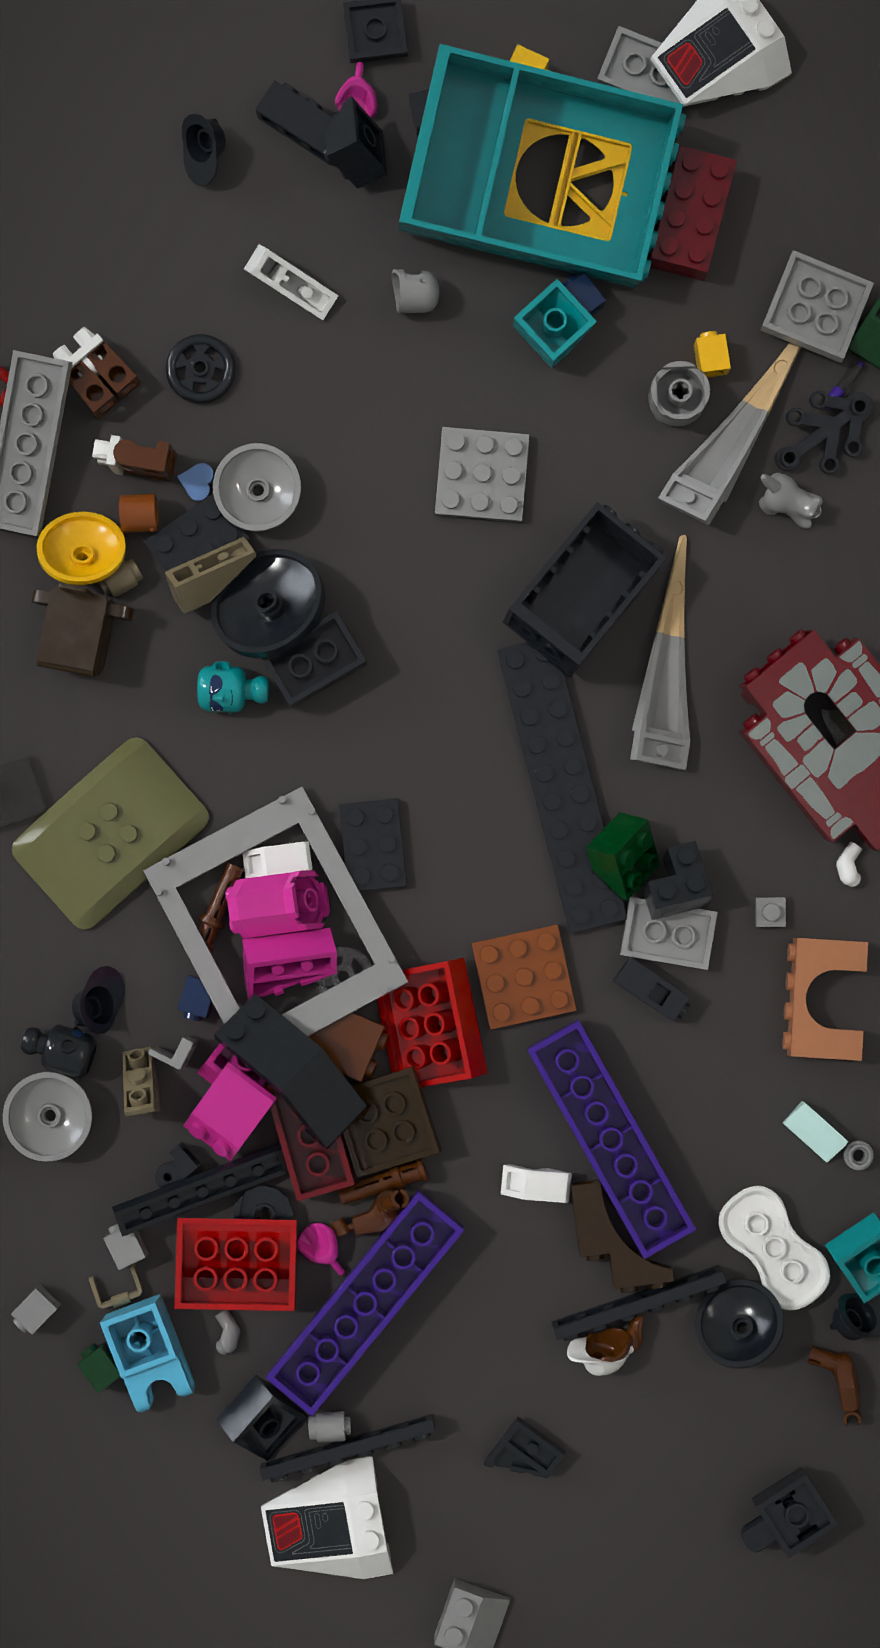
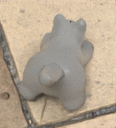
(786, 497)

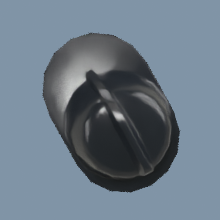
(202, 146)
(99, 1000)
(855, 1319)

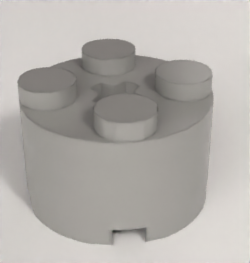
(692, 385)

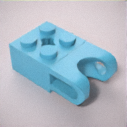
(149, 1359)

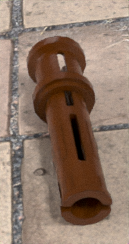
(212, 920)
(397, 1178)

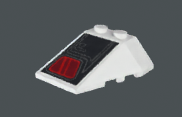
(722, 51)
(330, 1524)

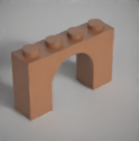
(804, 1034)

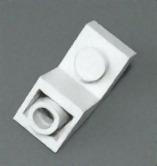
(277, 859)
(536, 1184)

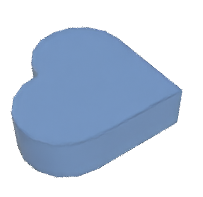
(197, 481)

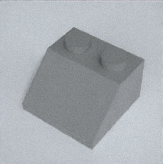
(470, 1617)

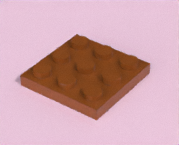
(523, 976)

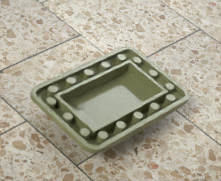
(107, 831)

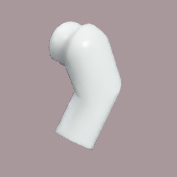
(846, 866)

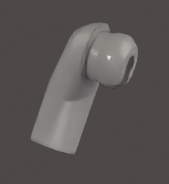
(230, 1334)

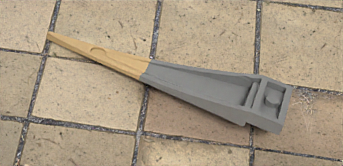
(713, 469)
(662, 710)

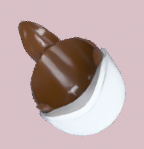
(608, 1349)

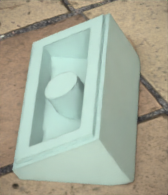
(815, 1131)

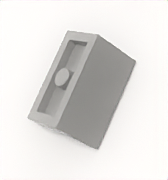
(182, 1055)

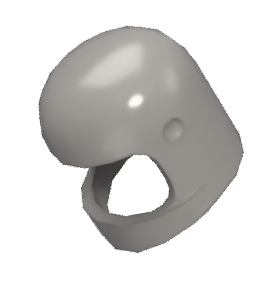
(415, 292)

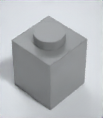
(125, 1249)
(35, 1310)

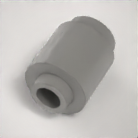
(329, 1427)

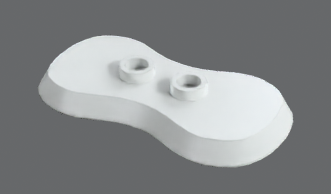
(760, 1229)

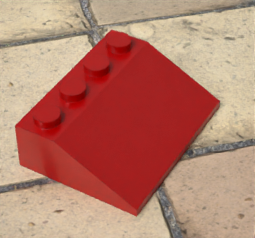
(434, 1024)
(236, 1264)

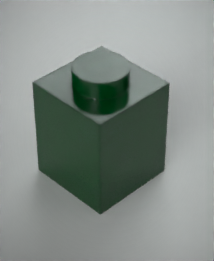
(98, 1366)

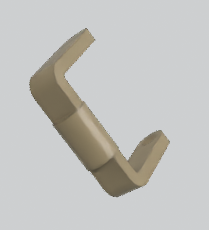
(120, 1299)

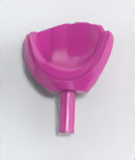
(360, 90)
(320, 1246)

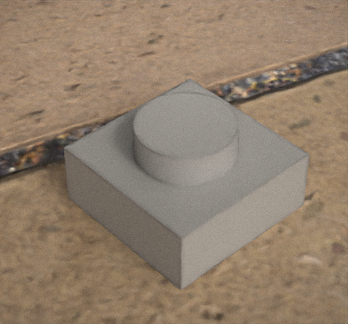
(770, 912)

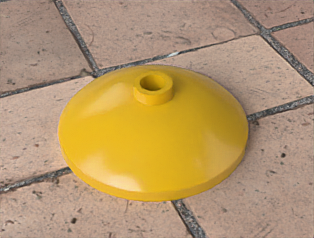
(81, 548)

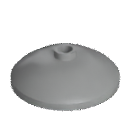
(252, 467)
(27, 1121)

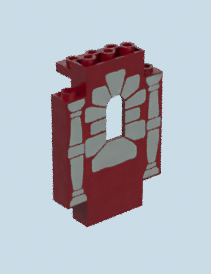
(828, 784)

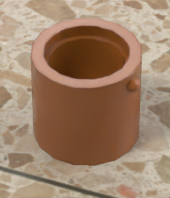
(139, 513)

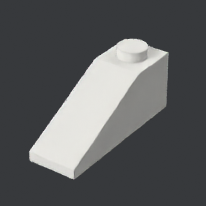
(291, 282)

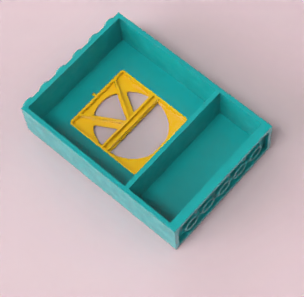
(482, 122)

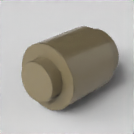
(122, 579)

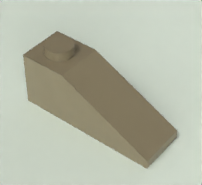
(207, 575)

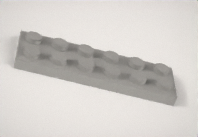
(30, 438)

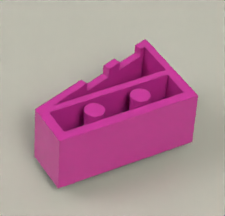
(286, 960)

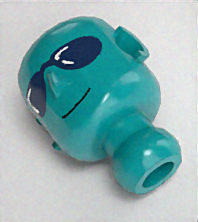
(227, 688)

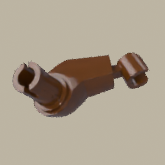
(377, 1218)
(845, 1377)

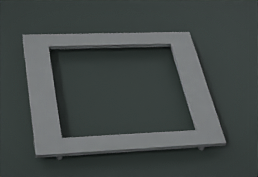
(240, 837)

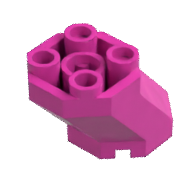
(277, 904)

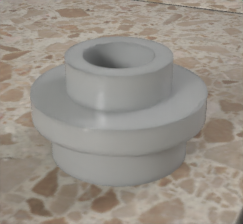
(867, 1157)

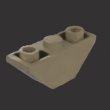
(140, 1083)

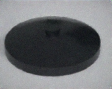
(269, 604)

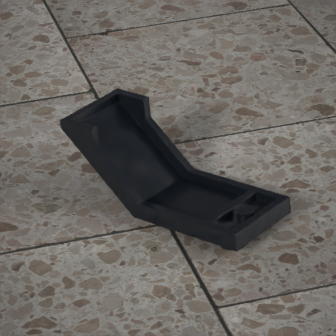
(294, 1068)

